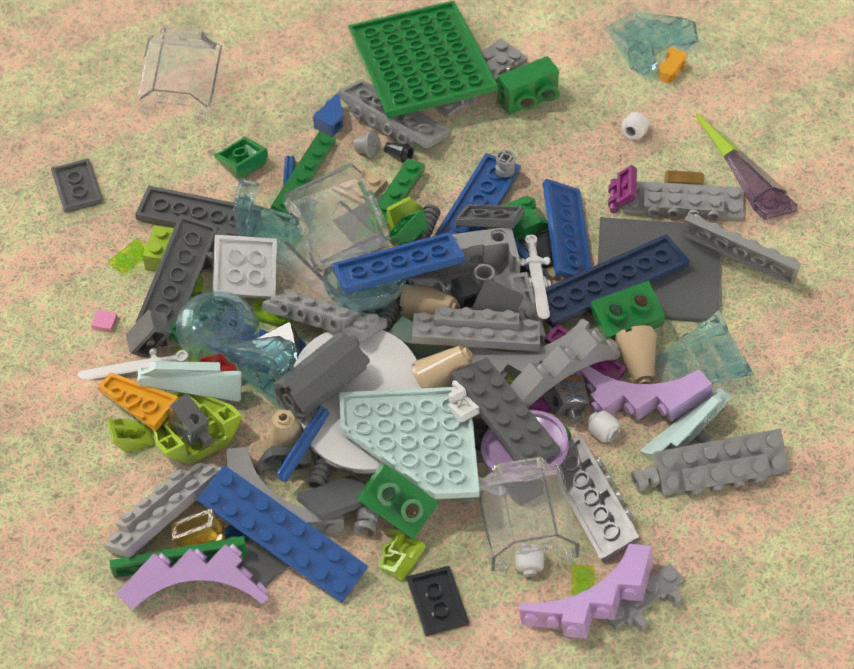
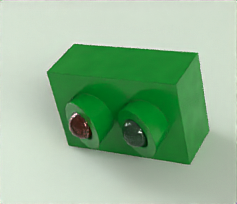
(528, 86)
(627, 309)
(397, 500)

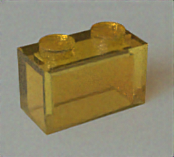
(198, 529)

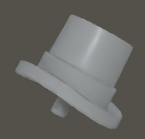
(367, 144)

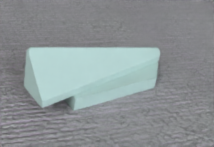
(193, 378)
(688, 426)

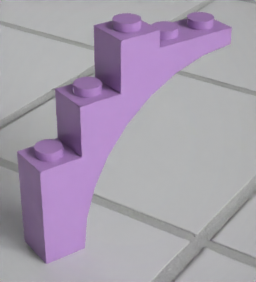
(669, 398)
(222, 568)
(601, 601)

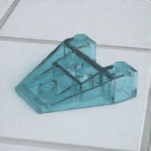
(649, 35)
(261, 221)
(263, 363)

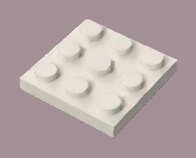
(245, 266)

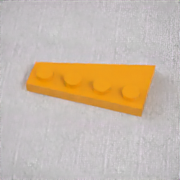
(142, 402)

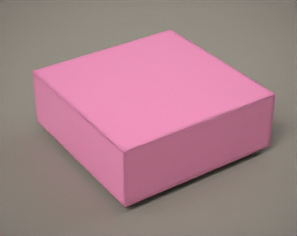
(104, 320)

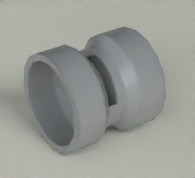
(505, 163)
(645, 478)
(366, 521)

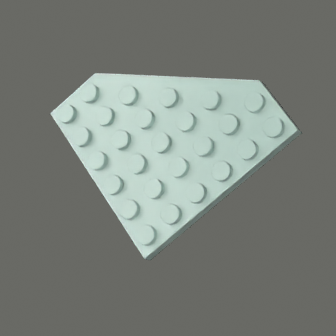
(415, 437)

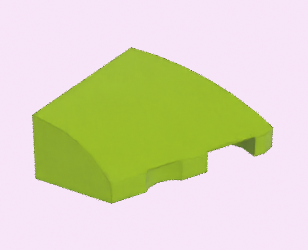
(395, 559)

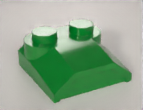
(243, 157)
(532, 220)
(409, 228)

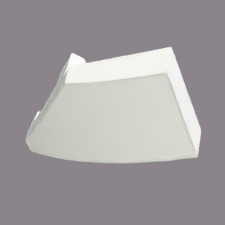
(461, 405)

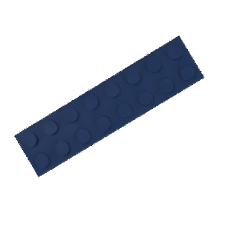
(644, 263)

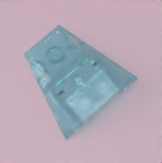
(704, 349)

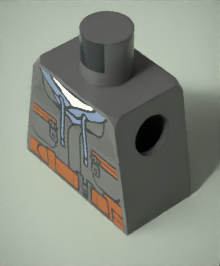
(568, 398)
(189, 421)

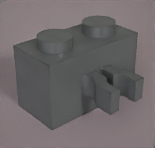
(148, 333)

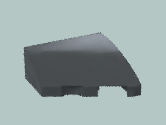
(275, 456)

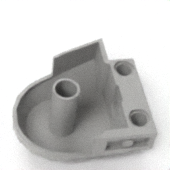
(487, 255)

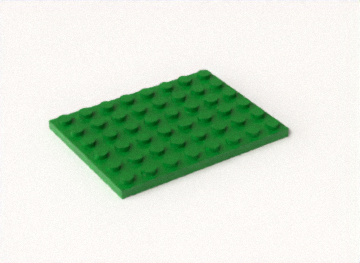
(422, 59)

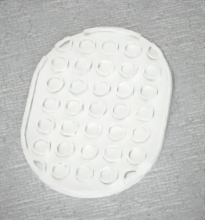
(388, 370)

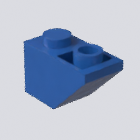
(329, 117)

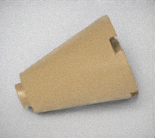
(424, 300)
(638, 352)
(437, 369)
(284, 429)

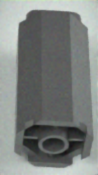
(321, 375)

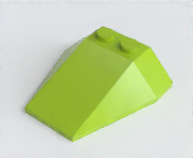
(222, 426)

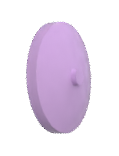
(495, 452)

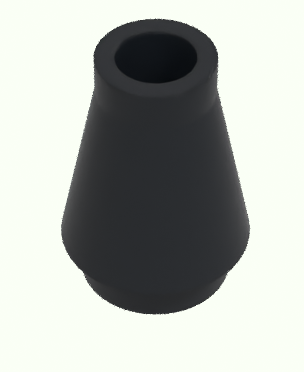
(399, 150)

